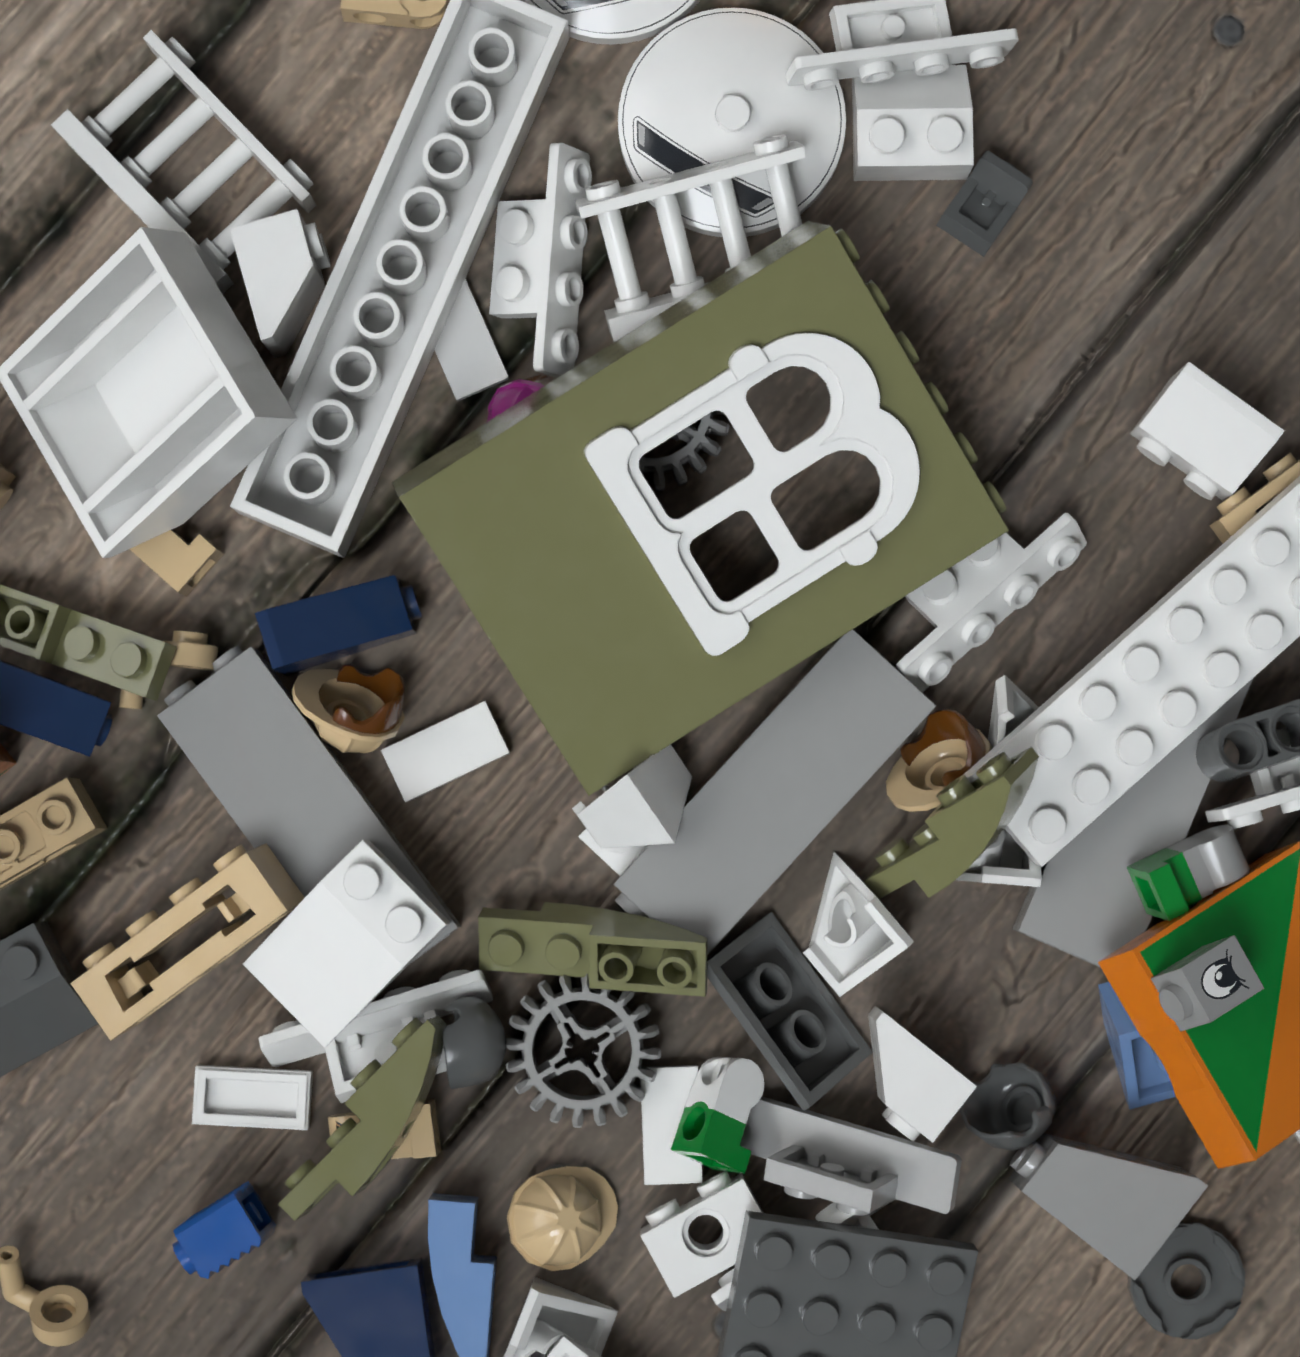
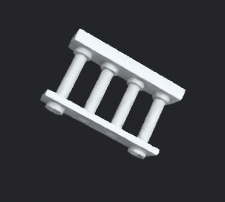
(132, 176)
(606, 199)

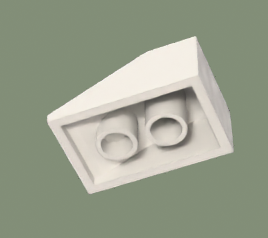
(346, 942)

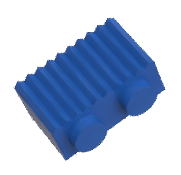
(223, 1232)

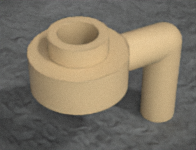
(190, 653)
(45, 1307)

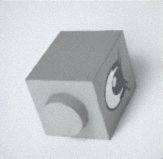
(1206, 983)

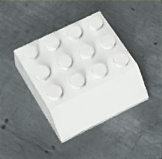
(145, 392)

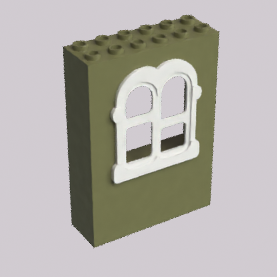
(599, 586)

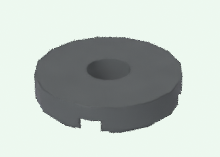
(1211, 1304)

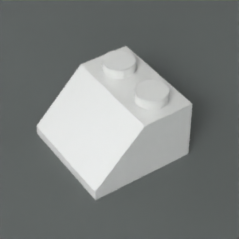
(913, 127)
(281, 274)
(1205, 433)
(913, 1080)

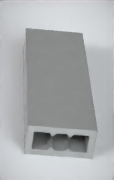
(280, 775)
(776, 792)
(1085, 889)

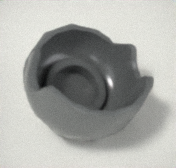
(473, 1043)
(1010, 1106)

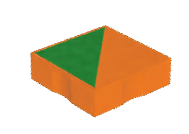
(1243, 1068)

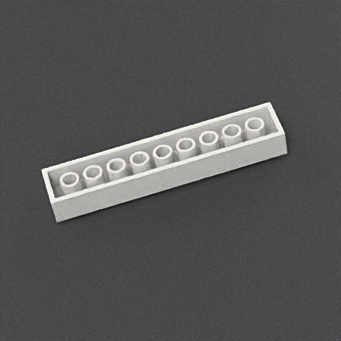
(403, 268)

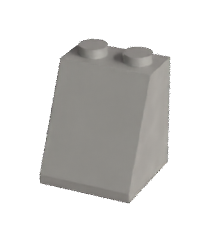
(1107, 1197)

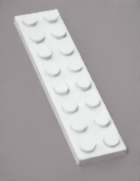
(1159, 680)

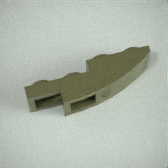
(83, 643)
(958, 828)
(608, 945)
(387, 1105)

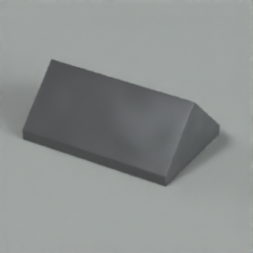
(786, 1010)

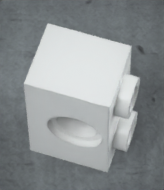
(676, 1254)

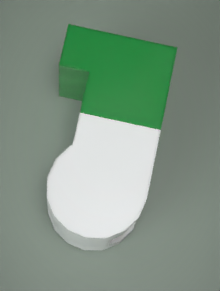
(718, 1113)

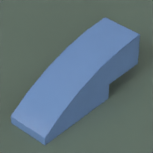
(460, 1278)

